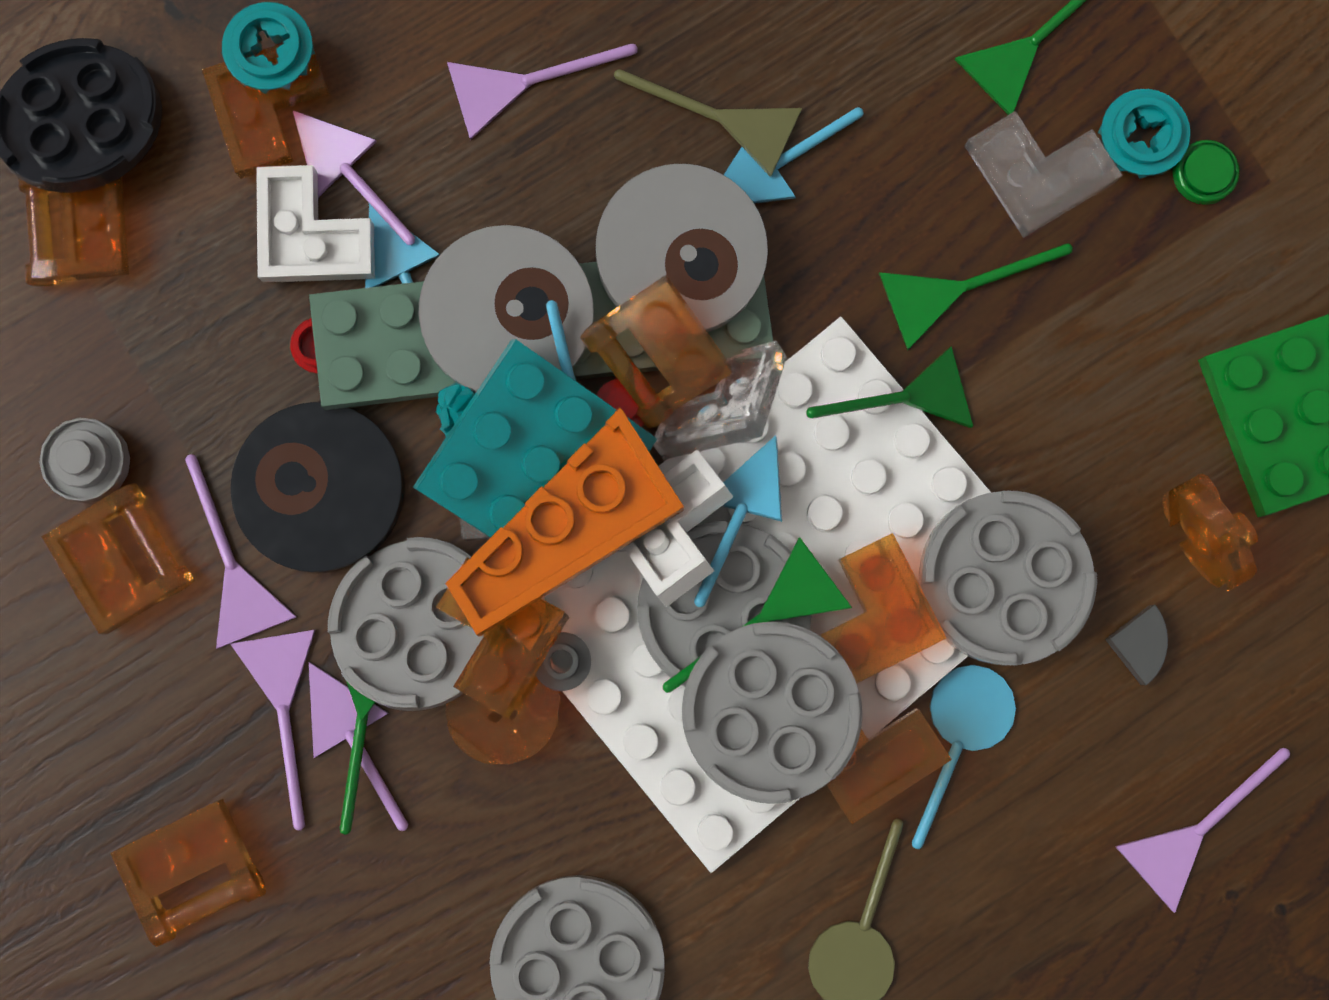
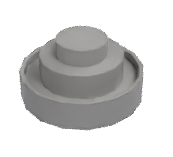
(84, 460)

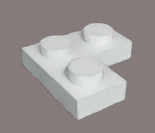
(297, 244)
(667, 553)

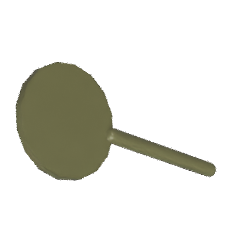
(851, 956)

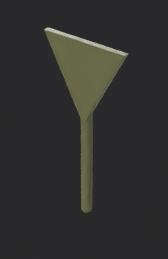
(758, 131)

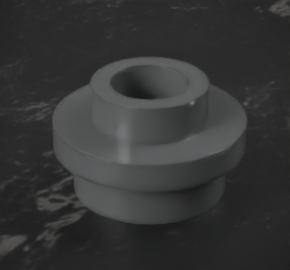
(580, 667)

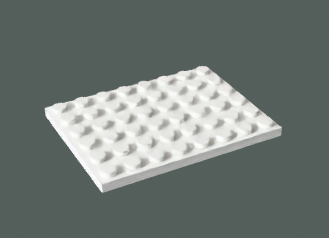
(840, 490)

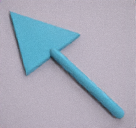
(759, 184)
(393, 255)
(755, 492)

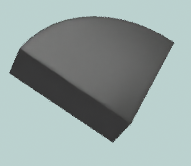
(1142, 644)

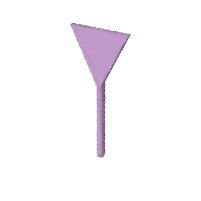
(487, 92)
(245, 602)
(277, 669)
(1169, 857)

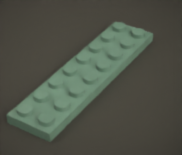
(376, 354)

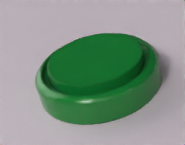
(1206, 172)

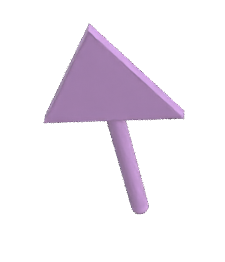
(333, 153)
(335, 720)

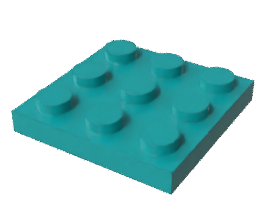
(513, 439)

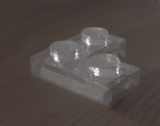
(1036, 186)
(732, 412)

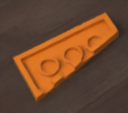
(579, 518)

